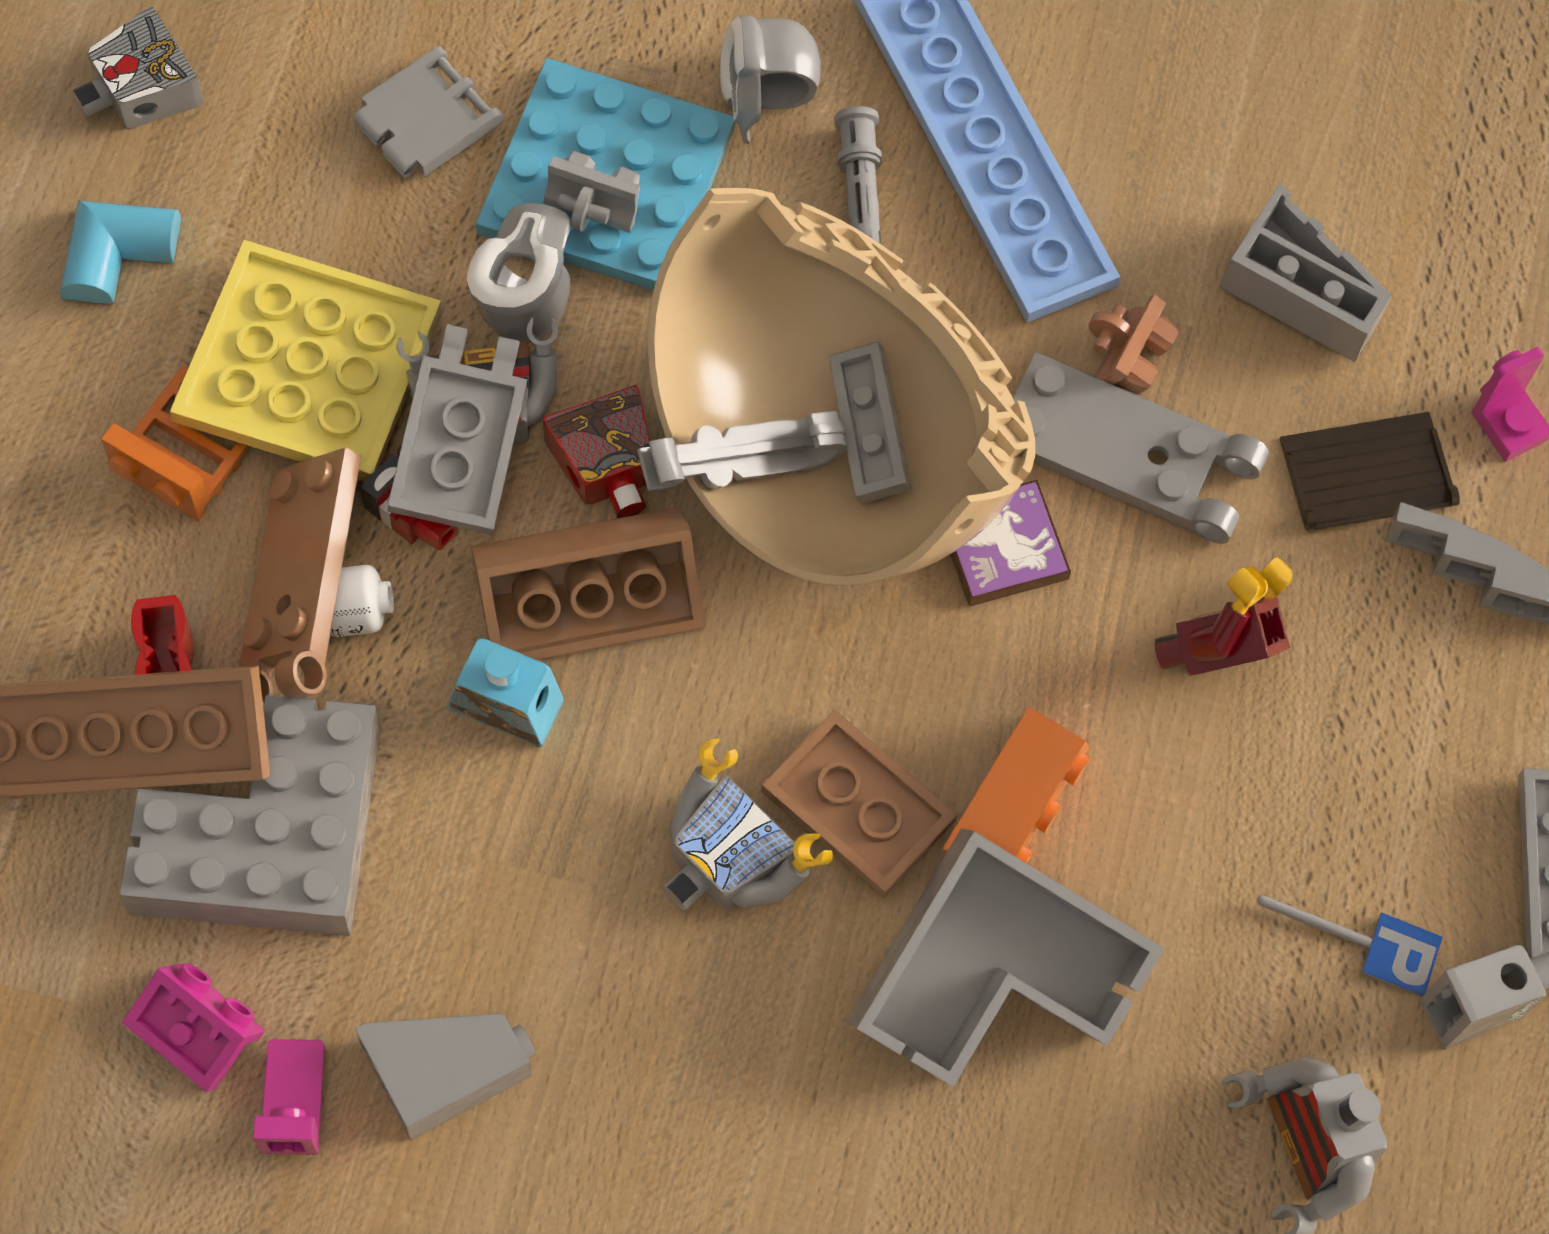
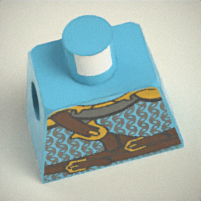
(503, 692)

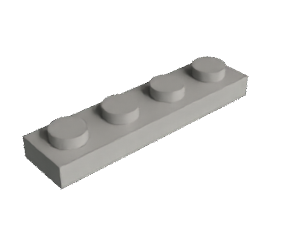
(1535, 857)

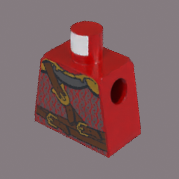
(599, 448)

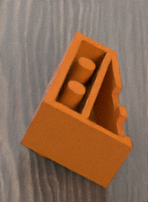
(1025, 784)

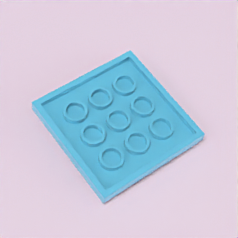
(618, 126)

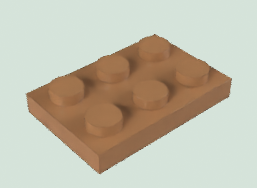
(859, 802)

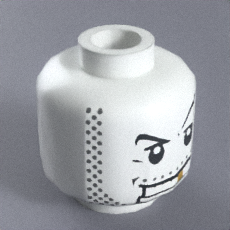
(361, 602)

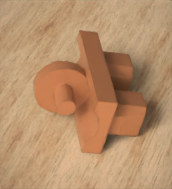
(1126, 338)

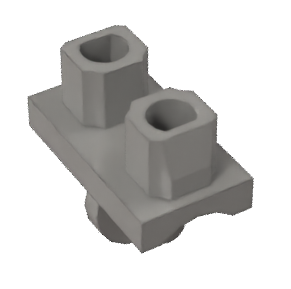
(592, 194)

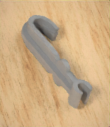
(745, 452)

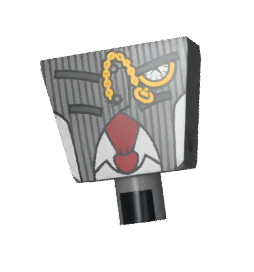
(139, 74)

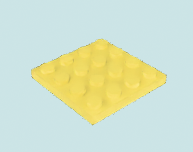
(304, 359)

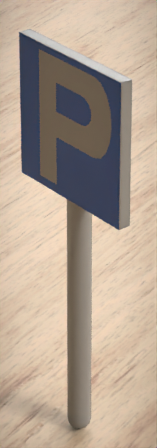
(1396, 952)

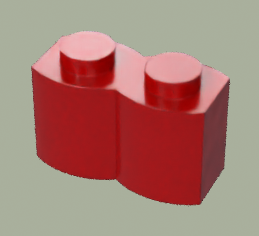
(161, 635)

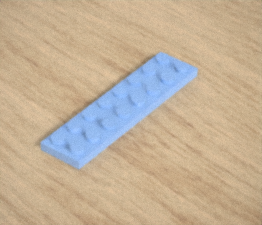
(992, 152)

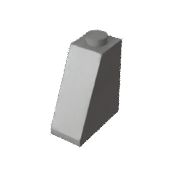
(445, 1064)

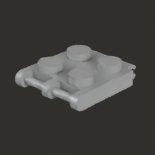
(423, 116)

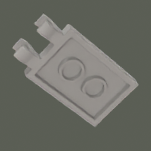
(459, 437)

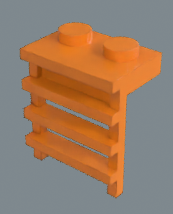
(163, 471)

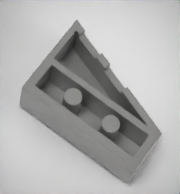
(1306, 279)

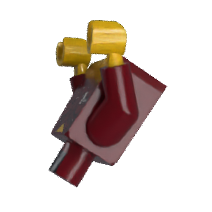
(1239, 632)

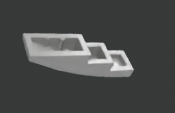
(1508, 577)

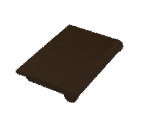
(1367, 470)

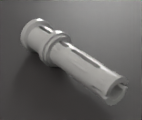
(859, 161)

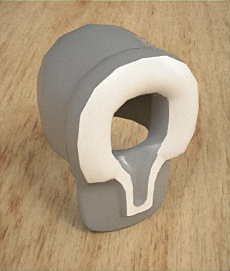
(767, 67)
(509, 300)

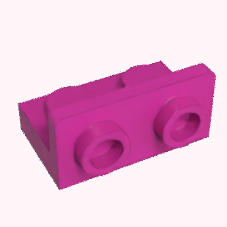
(192, 1023)

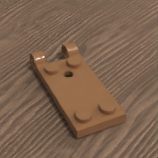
(300, 572)

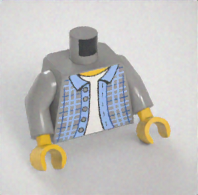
(732, 844)

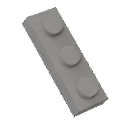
(870, 423)

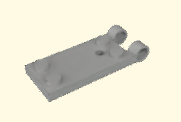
(1105, 438)

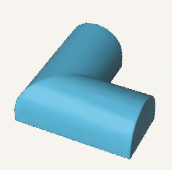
(108, 234)

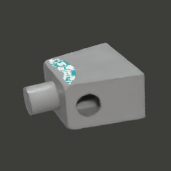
(1485, 994)

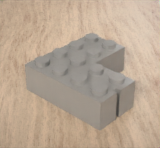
(272, 858)
(992, 930)

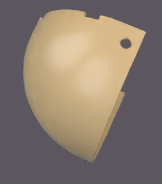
(747, 339)

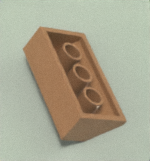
(590, 585)

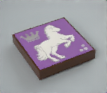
(1013, 551)

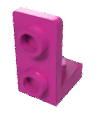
(1507, 410)
(291, 1098)

